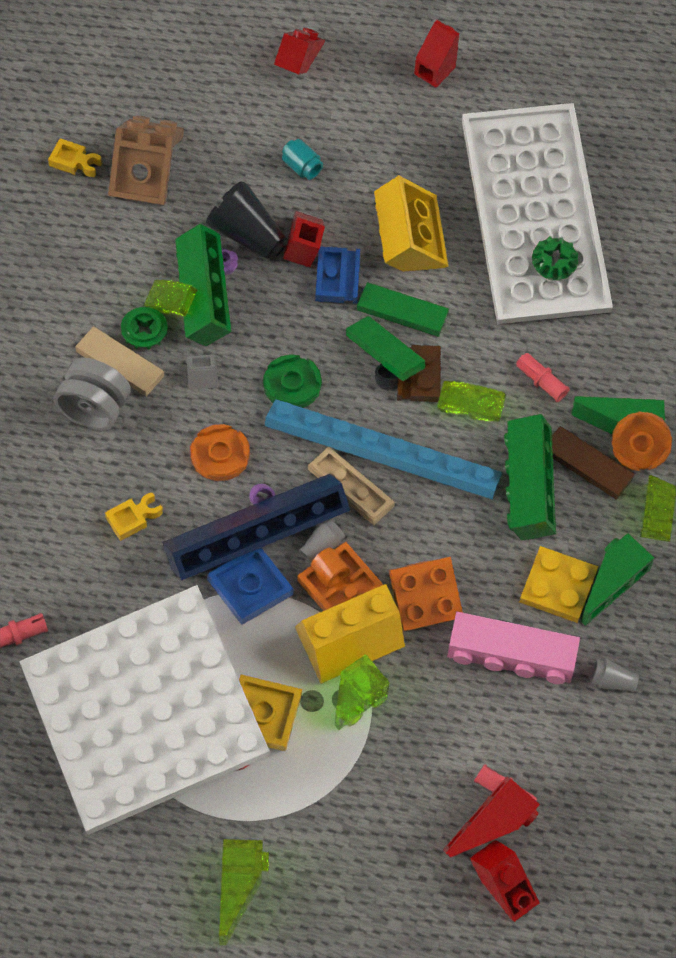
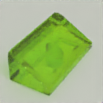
(658, 509)

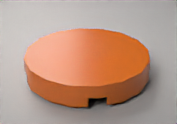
(641, 441)
(220, 462)

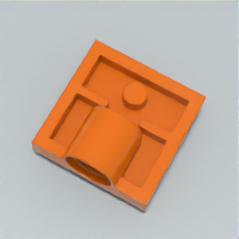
(337, 577)
(426, 593)

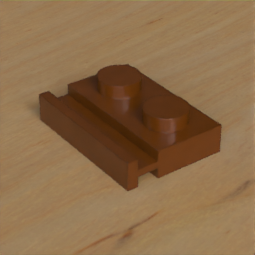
(425, 384)

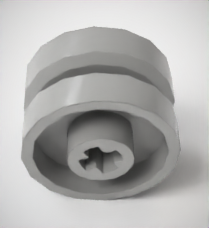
(92, 394)

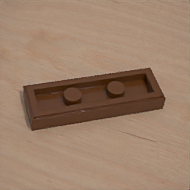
(590, 463)

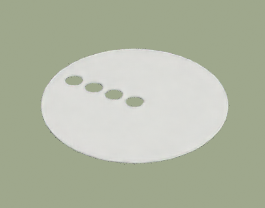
(316, 752)

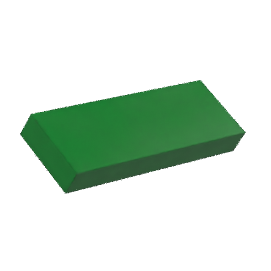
(402, 309)
(385, 348)

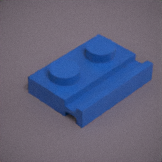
(337, 275)

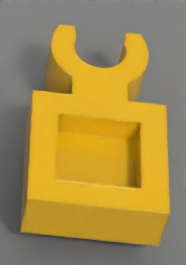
(72, 156)
(130, 518)

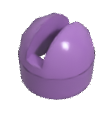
(254, 498)

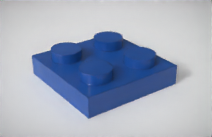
(250, 585)

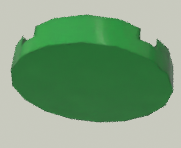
(291, 388)

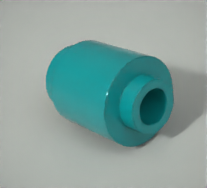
(302, 159)

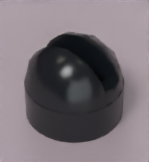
(385, 378)

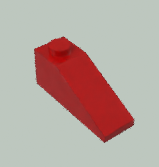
(499, 815)

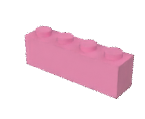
(513, 648)

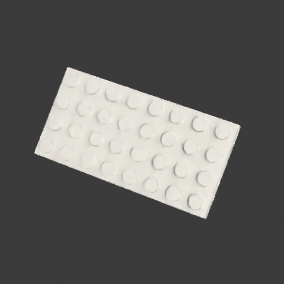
(531, 187)

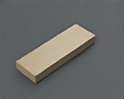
(138, 371)
(359, 491)

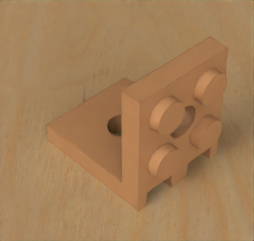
(145, 144)

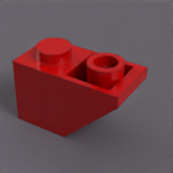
(298, 50)
(438, 54)
(304, 239)
(505, 879)

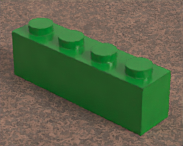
(202, 267)
(530, 477)

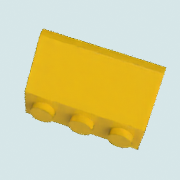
(410, 226)
(350, 630)

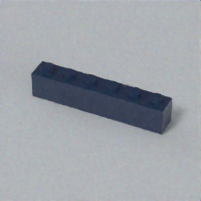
(256, 526)

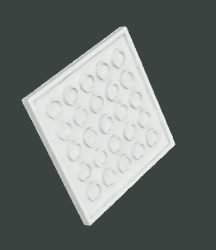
(143, 709)

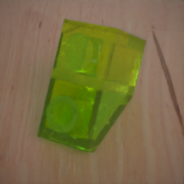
(359, 689)

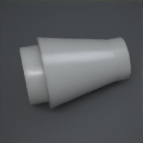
(324, 536)
(613, 676)

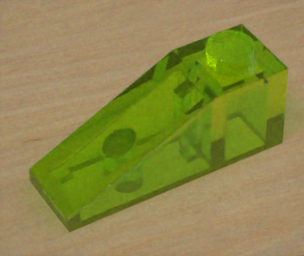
(240, 880)

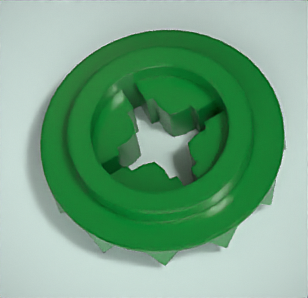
(543, 262)
(146, 317)

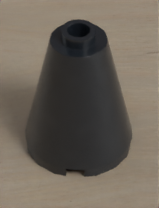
(247, 222)

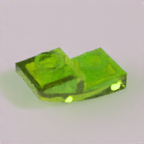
(170, 297)
(471, 399)

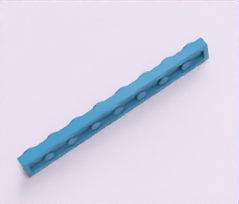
(383, 449)

